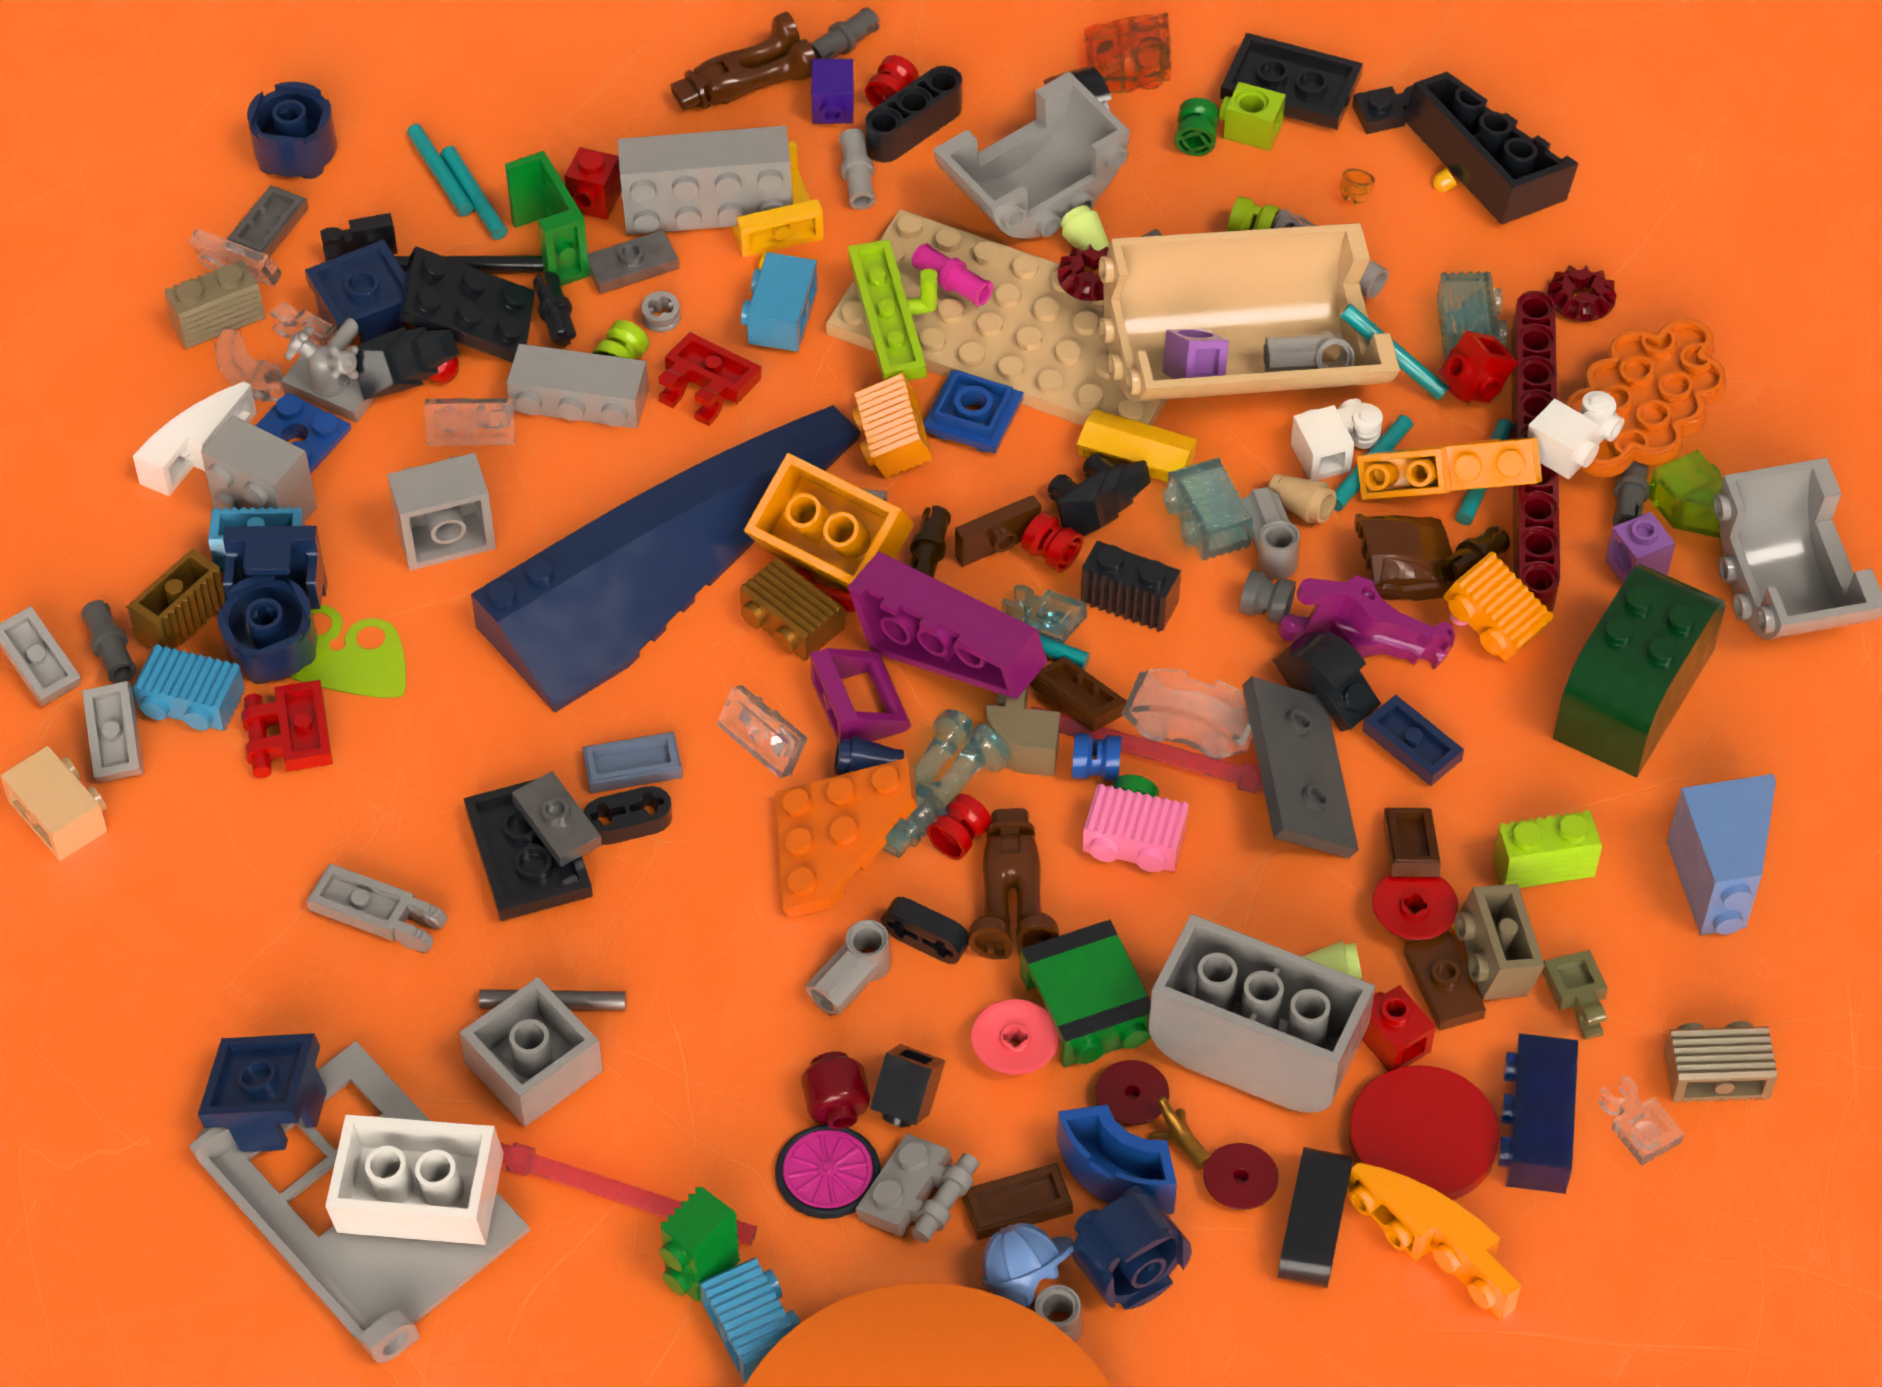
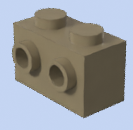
(1499, 942)

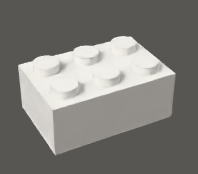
(415, 1179)

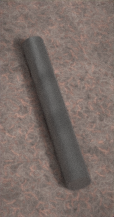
(572, 999)

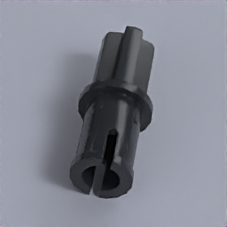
(555, 308)

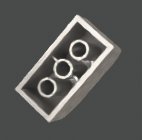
(1258, 1016)

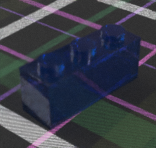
(1539, 1113)

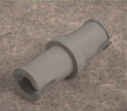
(857, 169)

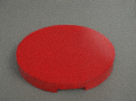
(1426, 1128)

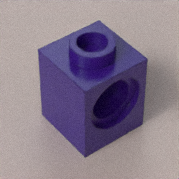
(832, 91)

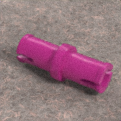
(953, 274)

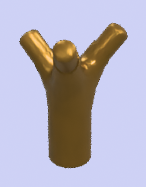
(1180, 1135)

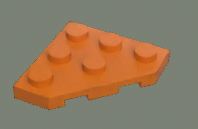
(836, 829)

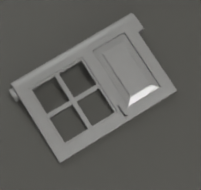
(366, 1281)

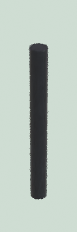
(492, 264)

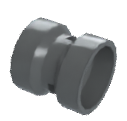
(1262, 595)

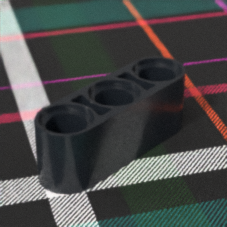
(913, 114)
(1315, 1217)

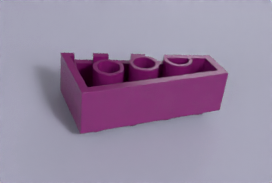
(943, 629)

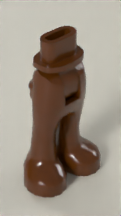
(742, 71)
(1009, 862)

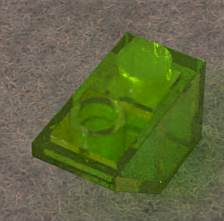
(1685, 493)

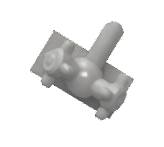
(327, 372)

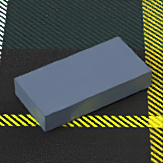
(632, 762)

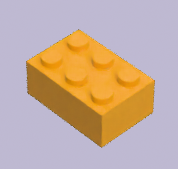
(825, 522)

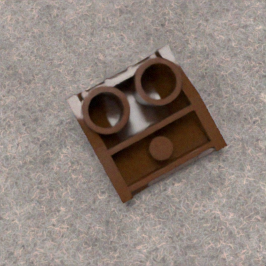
(1404, 555)

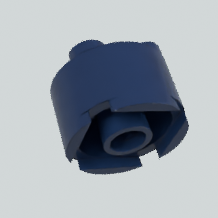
(292, 130)
(268, 628)
(1130, 1249)

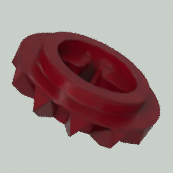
(1073, 279)
(1586, 305)

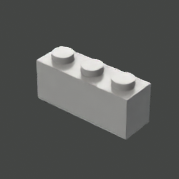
(578, 386)

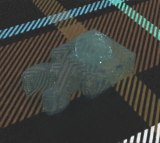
(1051, 614)

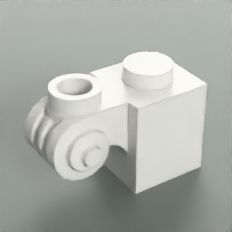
(1327, 437)
(1571, 437)

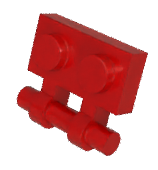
(302, 726)

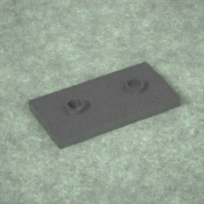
(1299, 768)

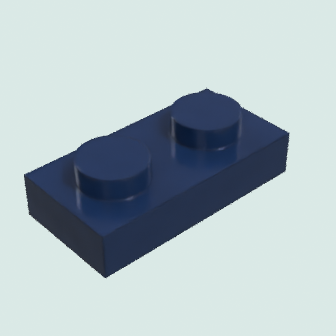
(1413, 740)

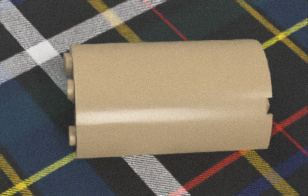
(1242, 290)

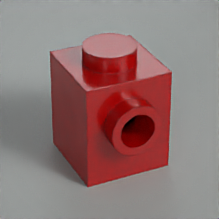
(594, 182)
(1398, 1029)

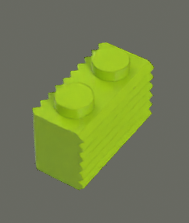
(1547, 850)

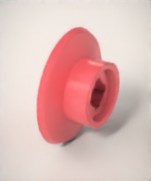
(1019, 1021)

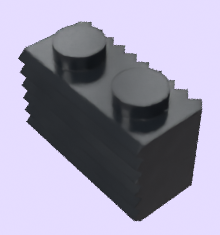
(1130, 585)

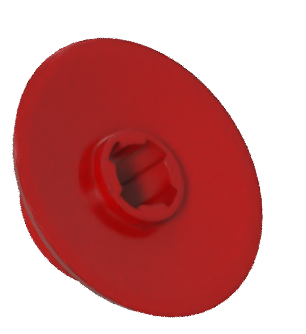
(1431, 895)

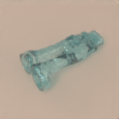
(979, 750)

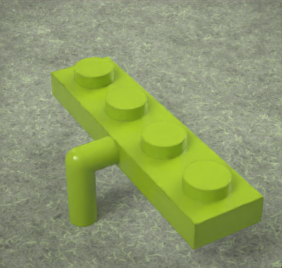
(889, 310)

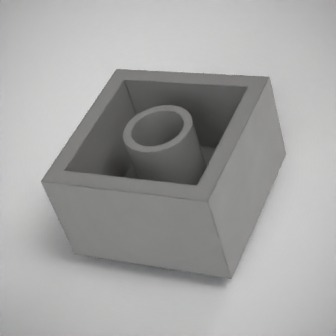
(256, 470)
(442, 511)
(531, 1051)

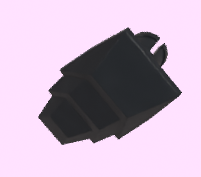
(402, 359)
(1100, 496)

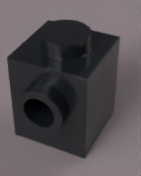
(907, 1085)

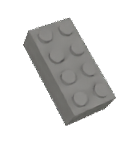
(703, 178)

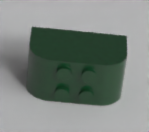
(1637, 668)

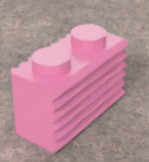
(1135, 828)

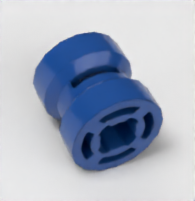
(1107, 754)

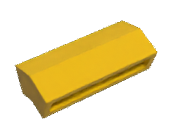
(1133, 441)

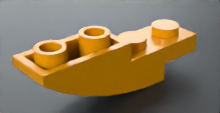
(1449, 468)
(1424, 1221)

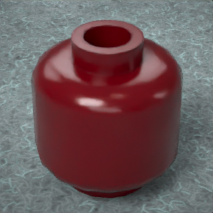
(835, 1090)

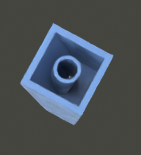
(1721, 848)

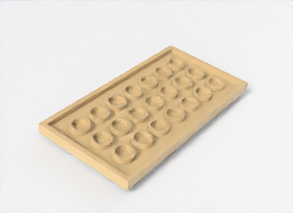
(1021, 337)

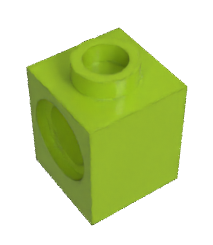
(1253, 116)

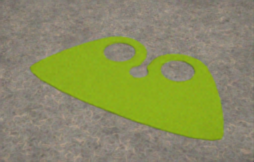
(355, 669)

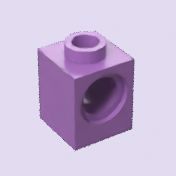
(1194, 353)
(1637, 542)

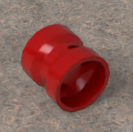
(892, 76)
(1051, 541)
(959, 826)

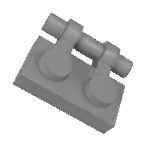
(907, 1181)

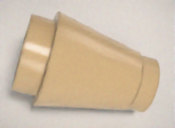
(1304, 497)

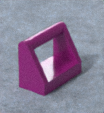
(829, 669)

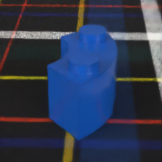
(1113, 1160)

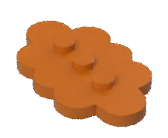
(1658, 389)

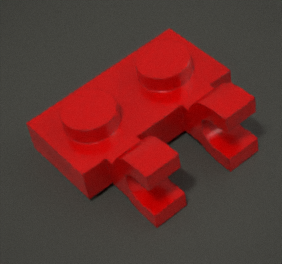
(713, 368)

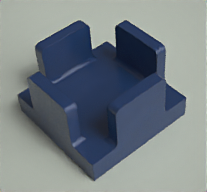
(360, 287)
(279, 551)
(263, 1085)

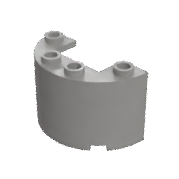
(1043, 167)
(1787, 554)

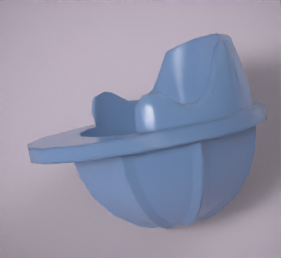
(1020, 1258)

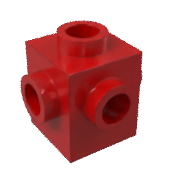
(1477, 367)

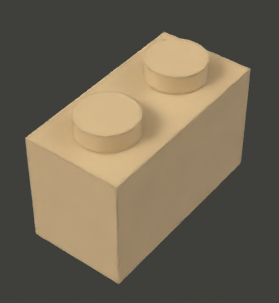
(55, 802)

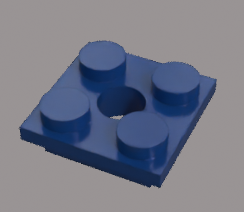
(299, 419)
(975, 428)

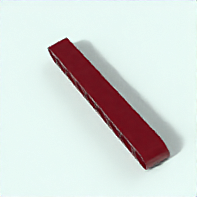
(1533, 389)

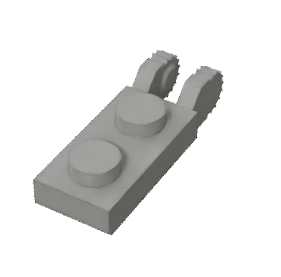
(375, 907)

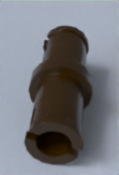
(929, 544)
(1470, 553)

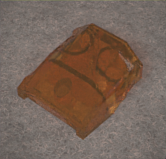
(1131, 52)

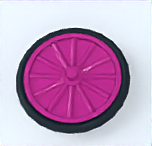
(826, 1171)

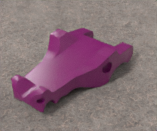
(1366, 622)

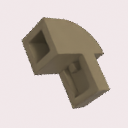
(1027, 732)

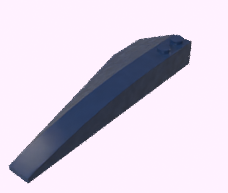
(617, 582)

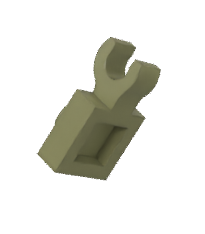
(1578, 984)

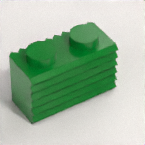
(698, 1242)

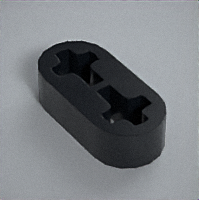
(628, 814)
(925, 930)

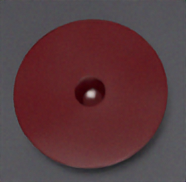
(1132, 1091)
(1241, 1176)

